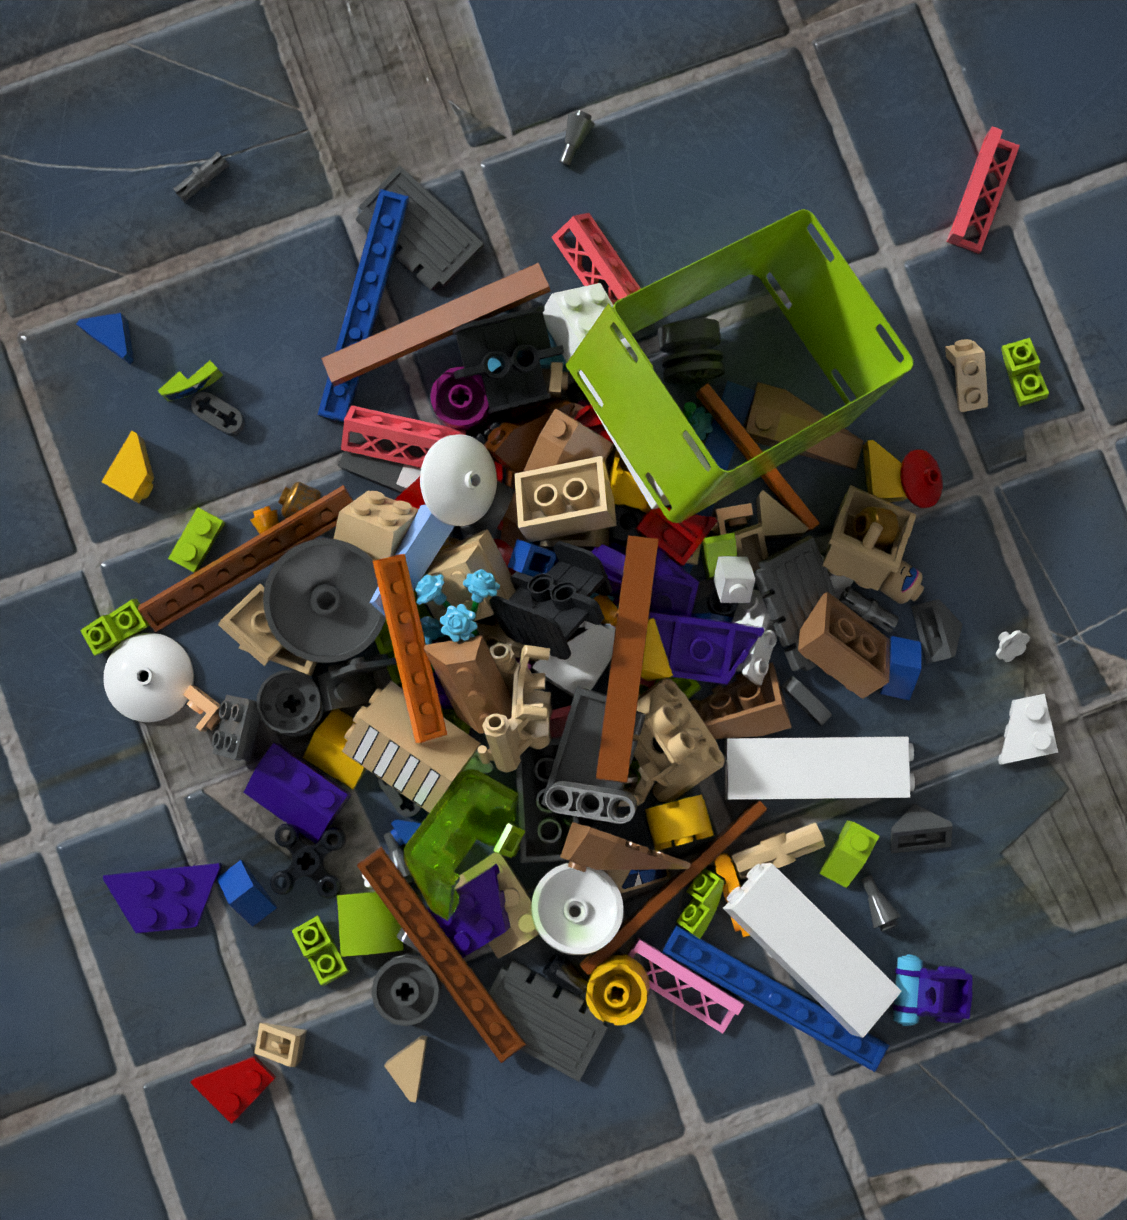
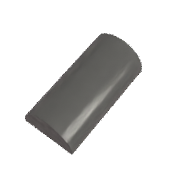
(544, 828)

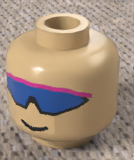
(904, 584)

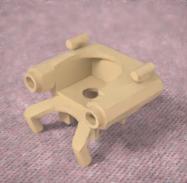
(530, 709)
(687, 744)

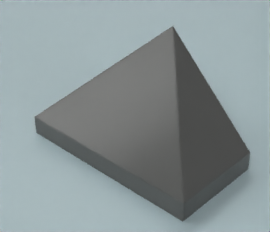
(495, 513)
(937, 630)
(920, 831)

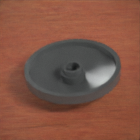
(321, 600)

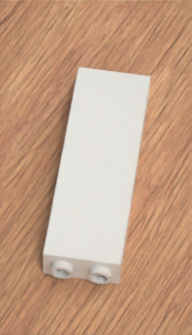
(818, 768)
(811, 949)

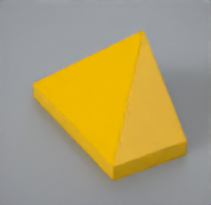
(655, 660)

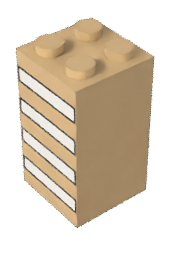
(387, 747)

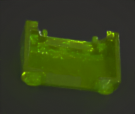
(468, 811)

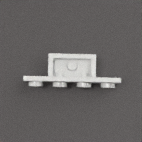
(759, 654)

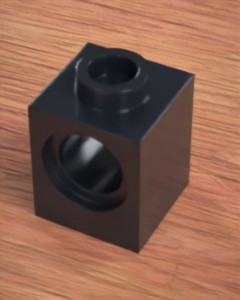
(618, 533)

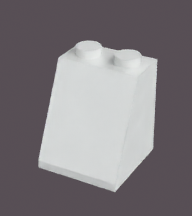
(588, 660)

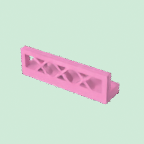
(692, 980)

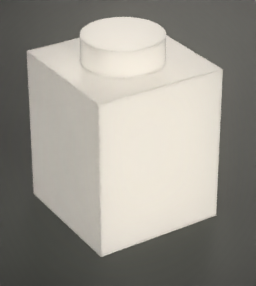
(734, 579)

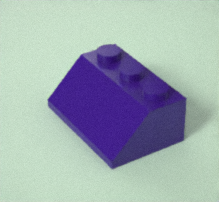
(296, 792)

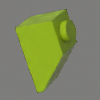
(717, 546)
(849, 853)

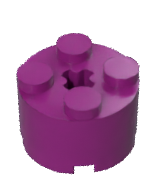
(444, 401)

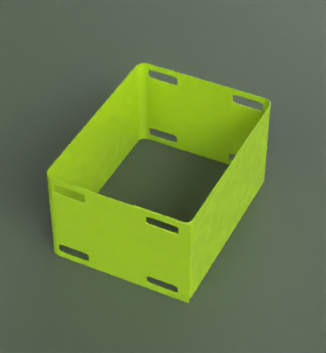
(827, 312)

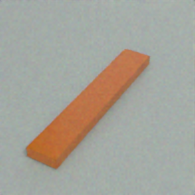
(750, 450)
(408, 647)

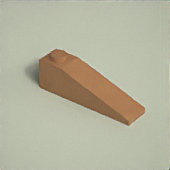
(779, 415)
(559, 443)
(745, 708)
(604, 851)

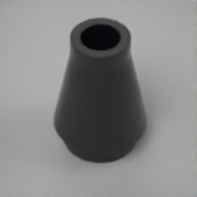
(564, 974)

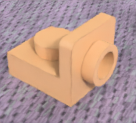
(733, 515)
(201, 702)

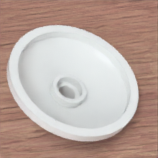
(447, 480)
(168, 671)
(595, 898)

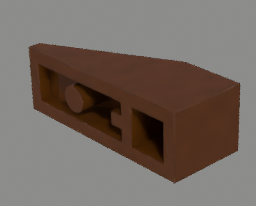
(515, 439)

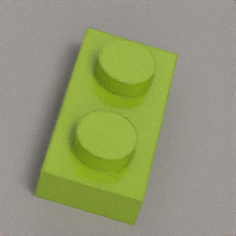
(196, 540)

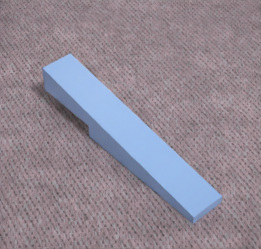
(420, 547)

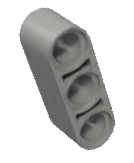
(576, 806)

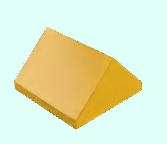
(327, 747)

